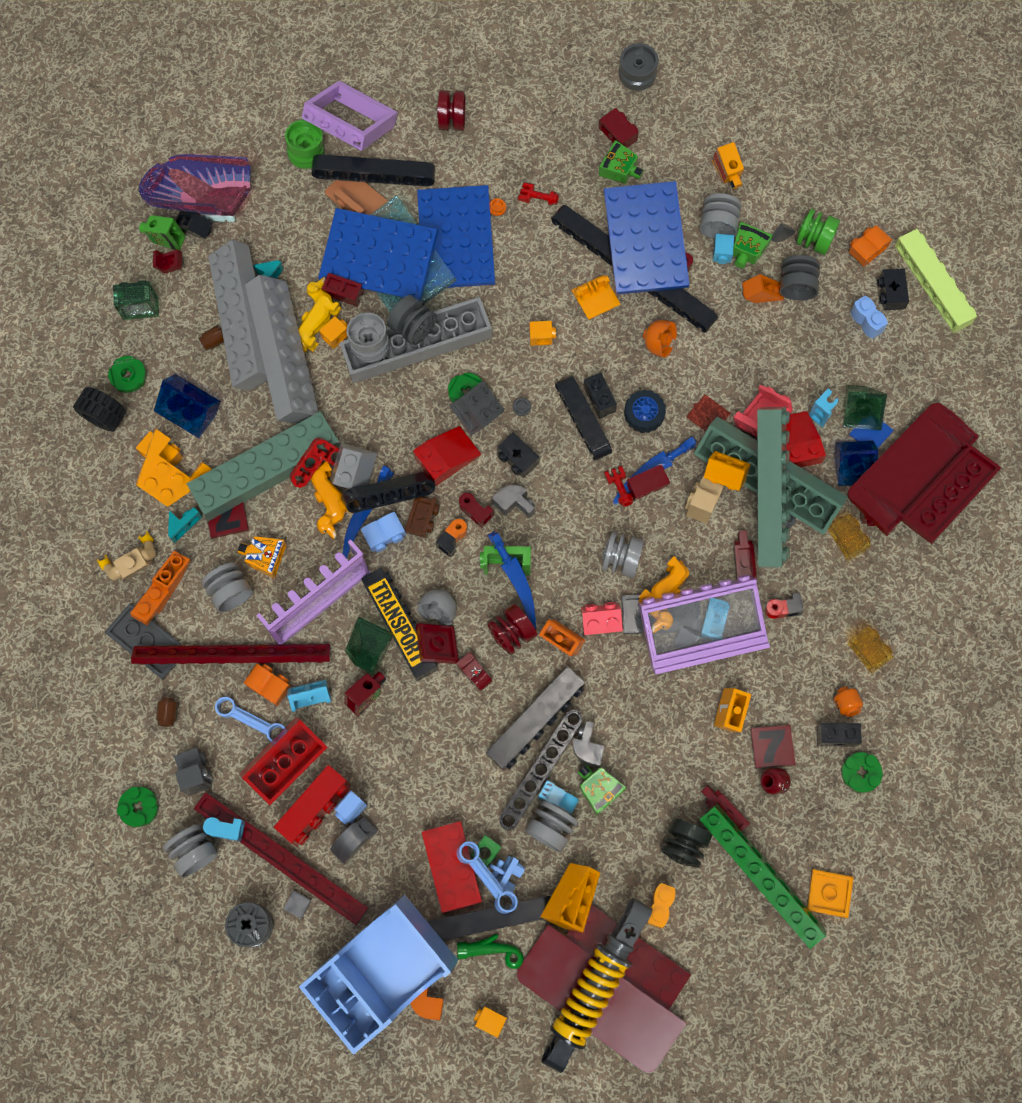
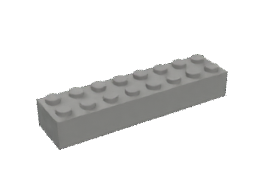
(230, 271)
(454, 329)
(281, 349)

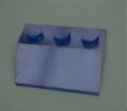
(186, 405)

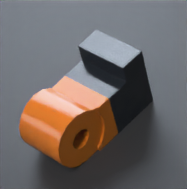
(454, 532)

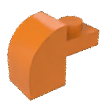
(428, 1006)

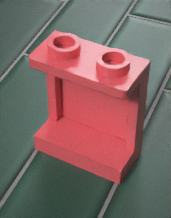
(766, 398)

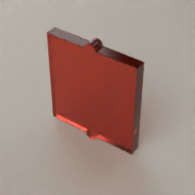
(706, 411)

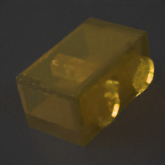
(849, 537)
(870, 649)

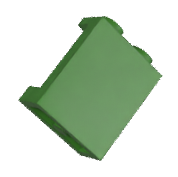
(492, 556)

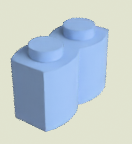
(865, 314)
(383, 531)
(349, 808)

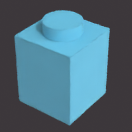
(723, 248)

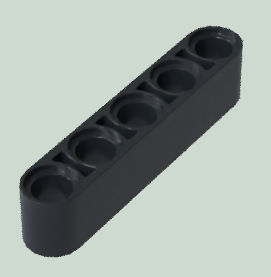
(584, 418)
(378, 491)

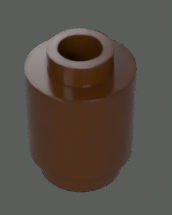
(212, 338)
(166, 712)

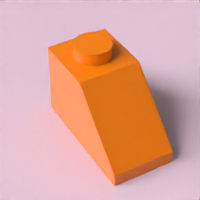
(761, 289)

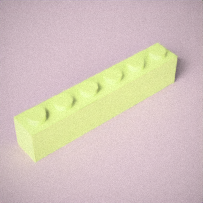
(935, 280)

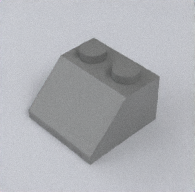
(352, 466)

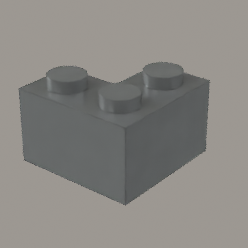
(192, 772)

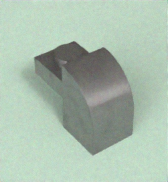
(513, 496)
(585, 751)
(352, 839)

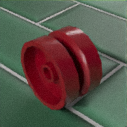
(451, 110)

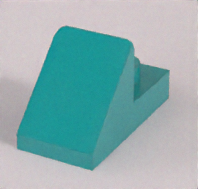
(269, 269)
(178, 528)

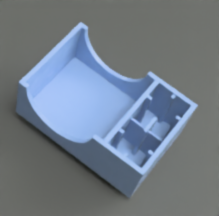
(378, 974)

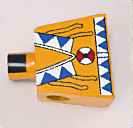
(264, 554)

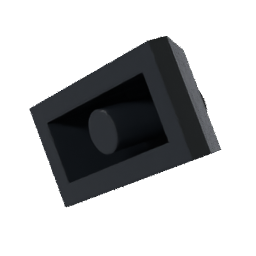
(194, 224)

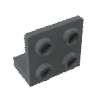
(477, 408)

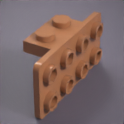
(355, 196)

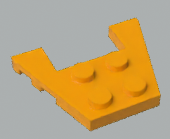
(161, 477)

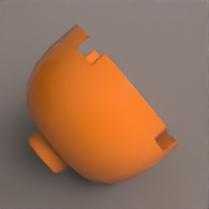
(660, 334)

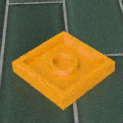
(830, 893)

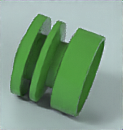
(303, 143)
(817, 231)

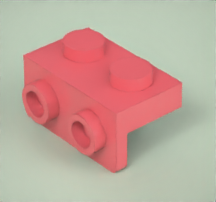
(601, 618)

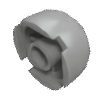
(437, 605)

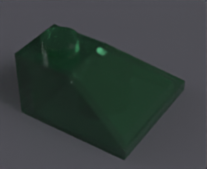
(864, 407)
(368, 645)

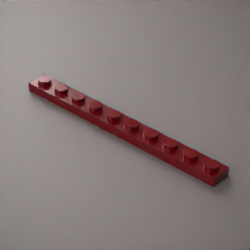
(231, 654)
(286, 862)

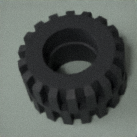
(99, 409)

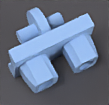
(503, 871)

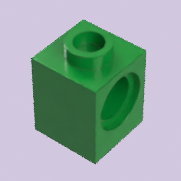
(487, 843)

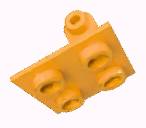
(596, 297)

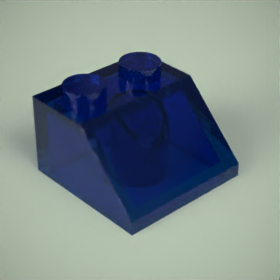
(853, 460)

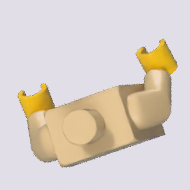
(132, 562)

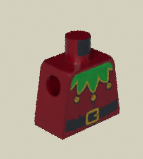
(363, 693)

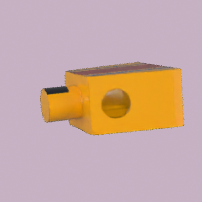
(728, 165)

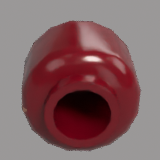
(775, 781)

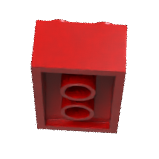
(805, 441)
(446, 454)

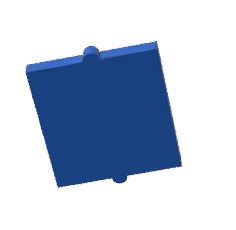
(877, 436)

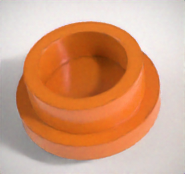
(497, 207)

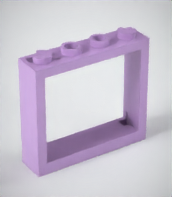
(367, 106)

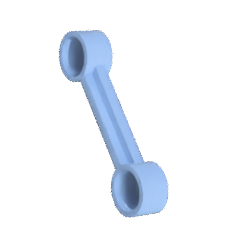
(247, 718)
(487, 877)

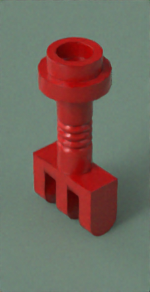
(526, 196)
(625, 499)

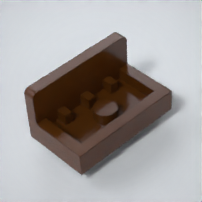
(421, 517)

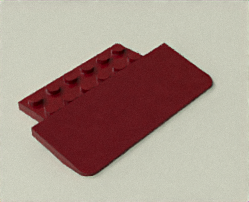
(924, 476)
(637, 1015)

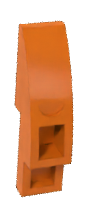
(162, 588)

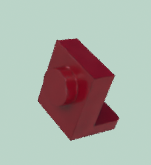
(168, 261)

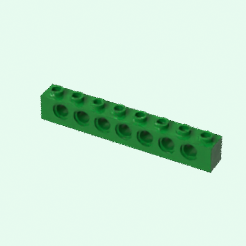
(763, 876)

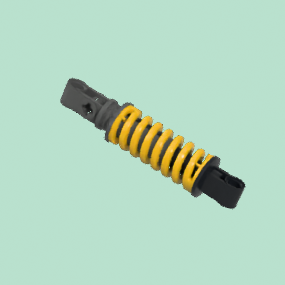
(596, 988)

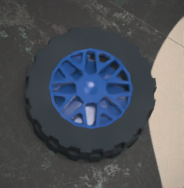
(644, 411)

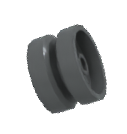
(638, 66)

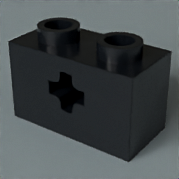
(893, 289)
(600, 395)
(514, 445)
(839, 734)

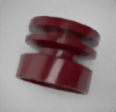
(510, 630)

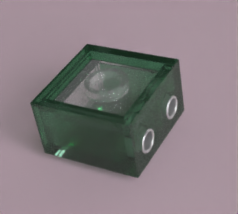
(135, 300)

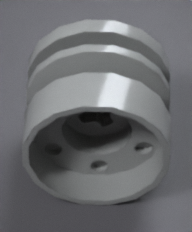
(720, 215)
(368, 337)
(622, 554)
(227, 587)
(552, 826)
(188, 847)

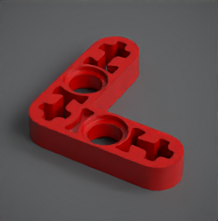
(318, 456)

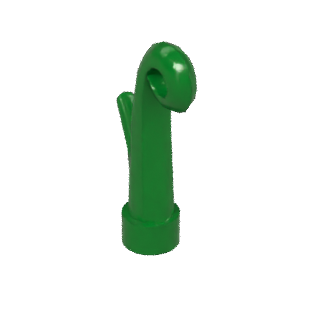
(486, 947)

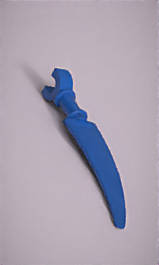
(662, 459)
(358, 518)
(516, 576)

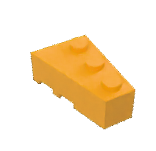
(572, 898)

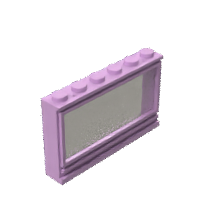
(319, 596)
(703, 624)

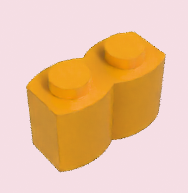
(662, 899)

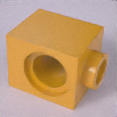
(334, 332)
(542, 333)
(489, 1021)

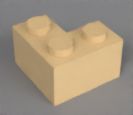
(703, 500)

